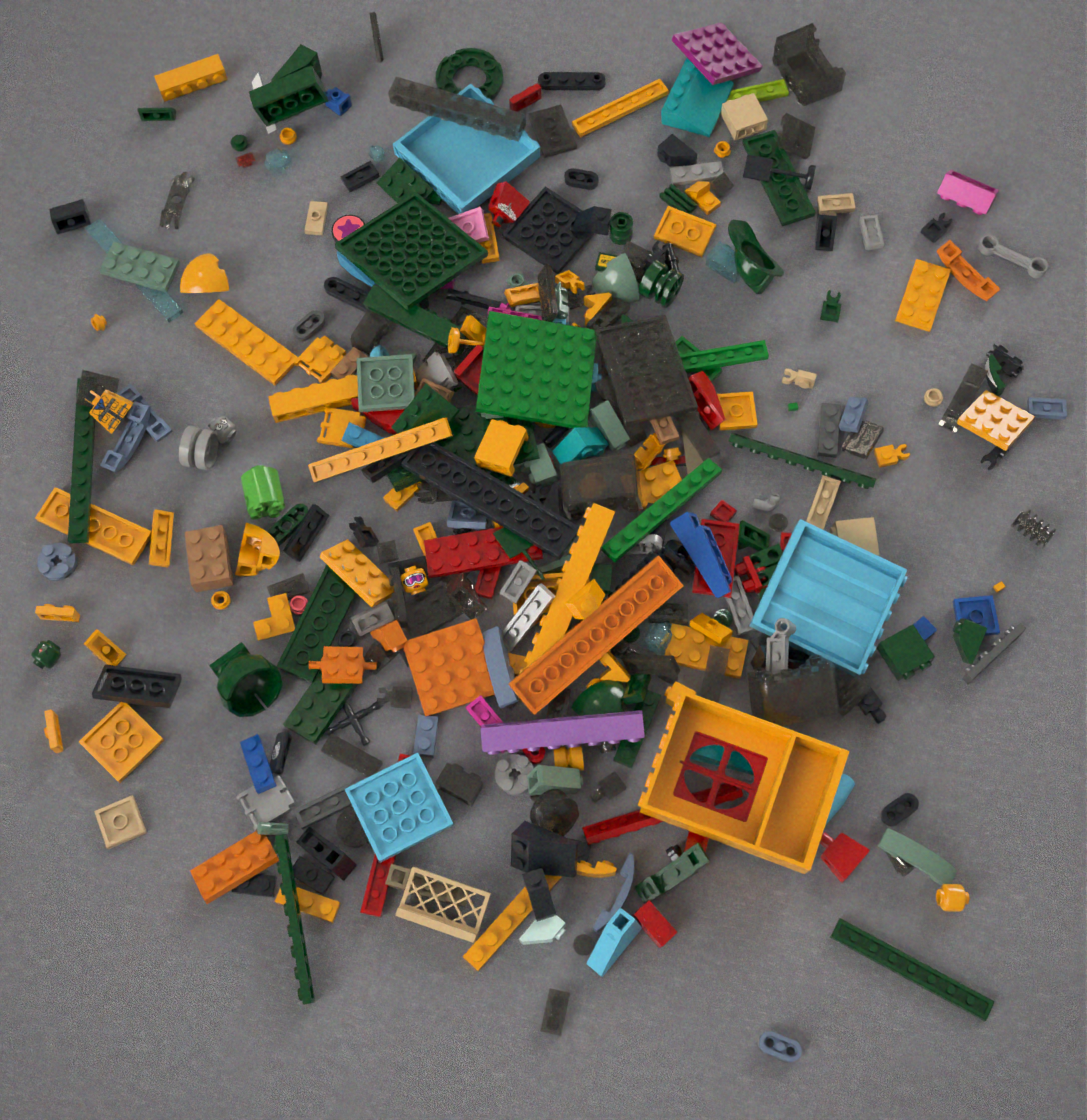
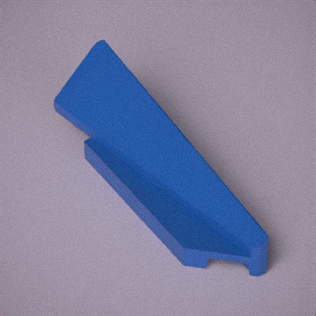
(704, 552)

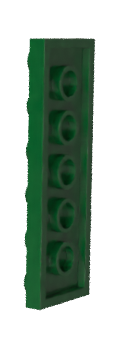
(783, 191)
(317, 625)

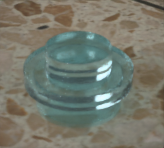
(376, 153)

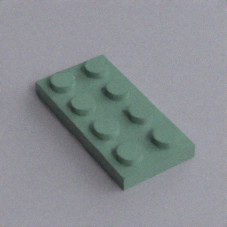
(139, 266)

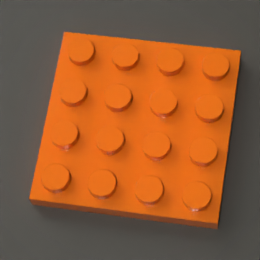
(449, 667)

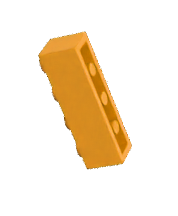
(191, 77)

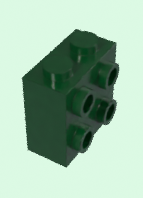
(906, 653)

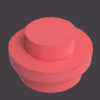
(298, 604)

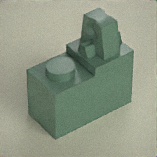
(540, 470)

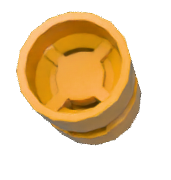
(569, 757)

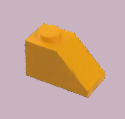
(585, 600)

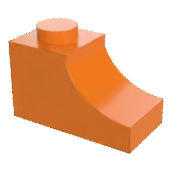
(389, 636)

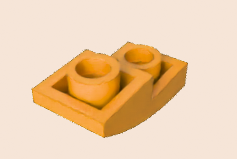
(602, 869)

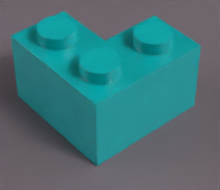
(579, 444)

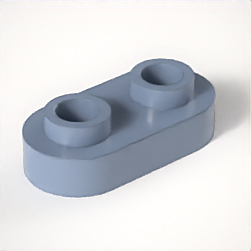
(779, 1047)

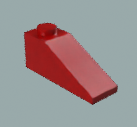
(706, 399)
(382, 419)

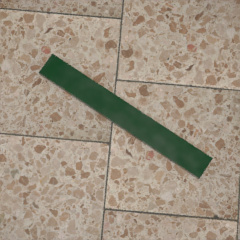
(912, 969)

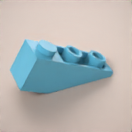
(613, 941)

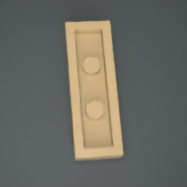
(823, 502)

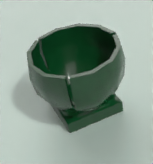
(241, 677)

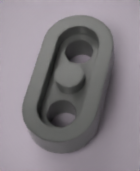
(307, 325)

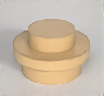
(933, 397)

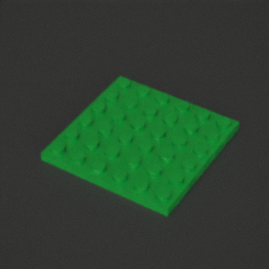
(536, 371)

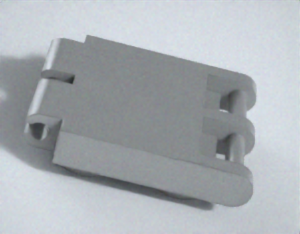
(437, 371)
(267, 805)

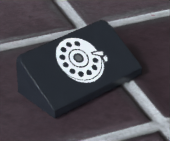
(280, 752)

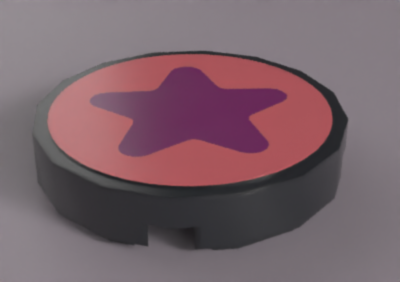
(345, 225)

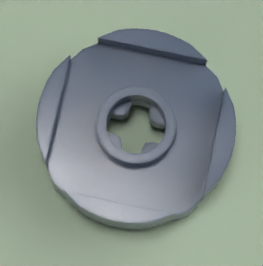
(63, 569)

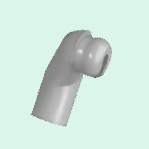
(769, 504)

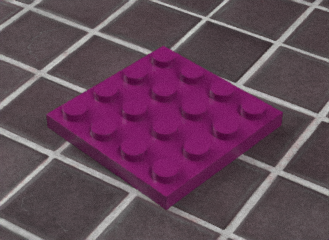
(717, 53)

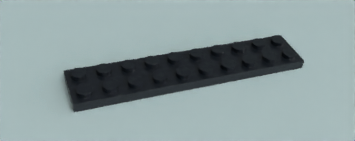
(492, 498)

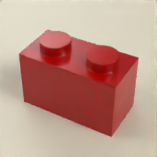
(654, 924)

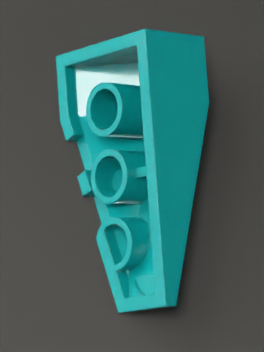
(713, 755)

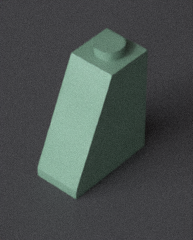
(609, 424)
(551, 777)

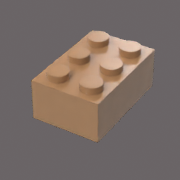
(209, 558)

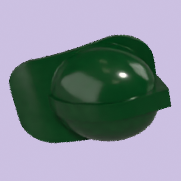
(750, 259)

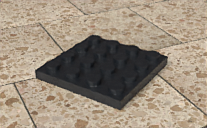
(547, 230)

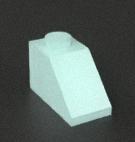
(544, 931)

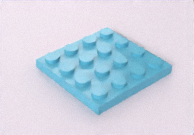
(399, 807)

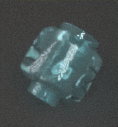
(277, 160)
(658, 637)

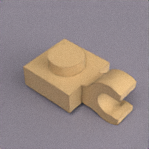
(801, 378)

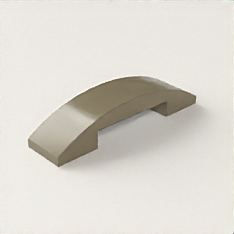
(399, 876)

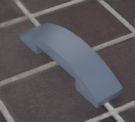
(156, 426)
(130, 438)
(627, 871)

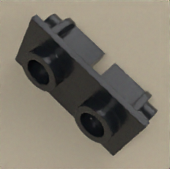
(1011, 364)

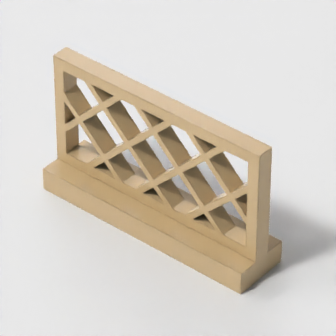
(436, 921)

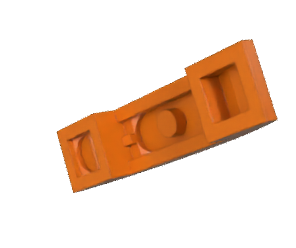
(965, 273)

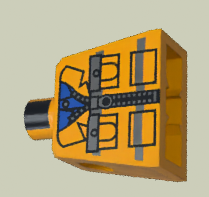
(108, 408)

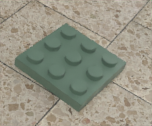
(385, 382)

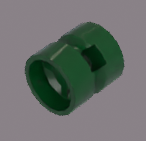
(621, 228)

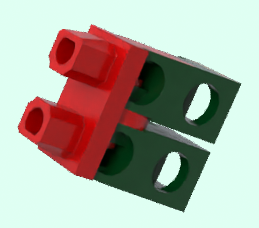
(759, 568)

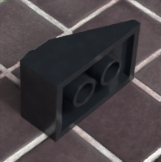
(540, 848)

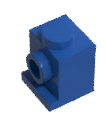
(338, 101)

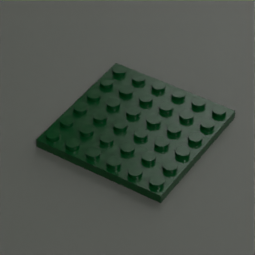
(411, 250)

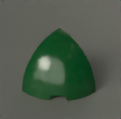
(600, 699)

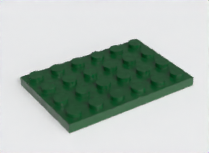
(469, 429)

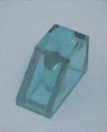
(722, 261)

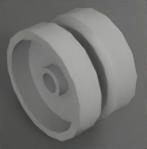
(198, 448)

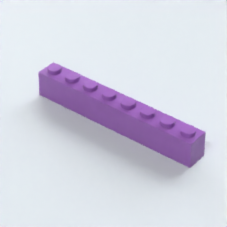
(562, 731)

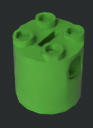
(262, 492)

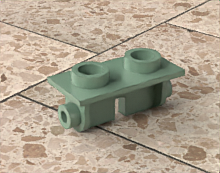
(562, 301)

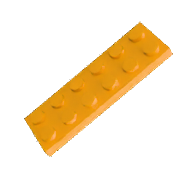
(246, 342)
(107, 531)

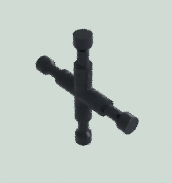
(352, 718)

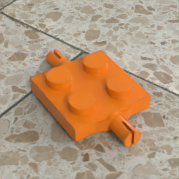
(342, 665)

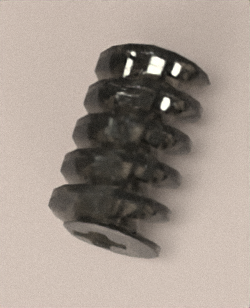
(1034, 528)

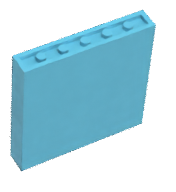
(462, 161)

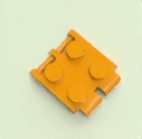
(321, 358)
(337, 425)

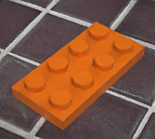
(234, 866)

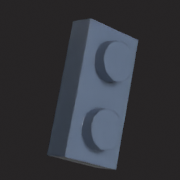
(1047, 408)
(853, 414)
(426, 735)

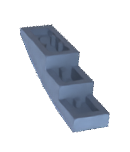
(499, 667)

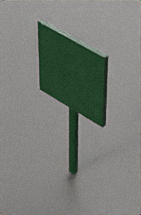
(515, 545)

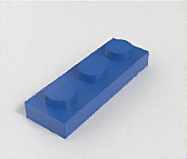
(258, 764)

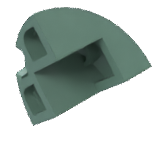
(618, 280)

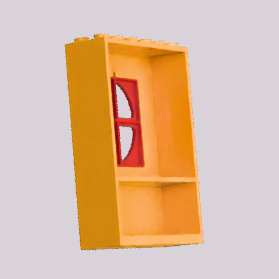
(785, 802)

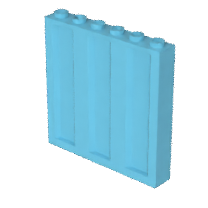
(832, 596)

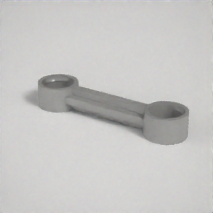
(1012, 256)

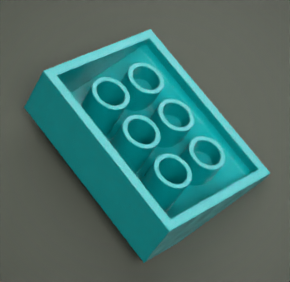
(694, 101)

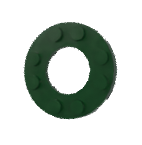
(470, 57)

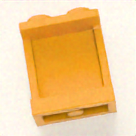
(500, 447)

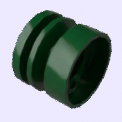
(661, 284)

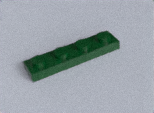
(628, 751)

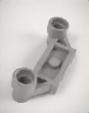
(778, 646)

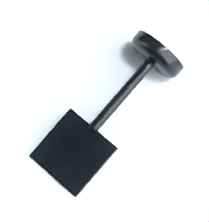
(760, 169)

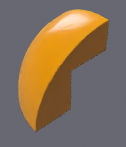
(204, 276)
(256, 551)

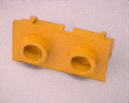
(652, 447)

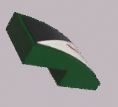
(994, 381)

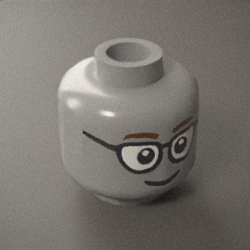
(224, 428)

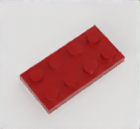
(727, 539)

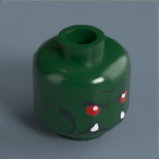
(46, 654)

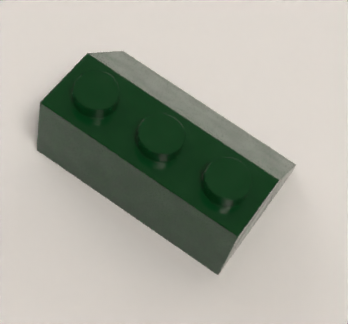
(425, 408)

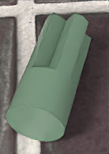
(268, 828)

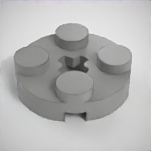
(504, 768)

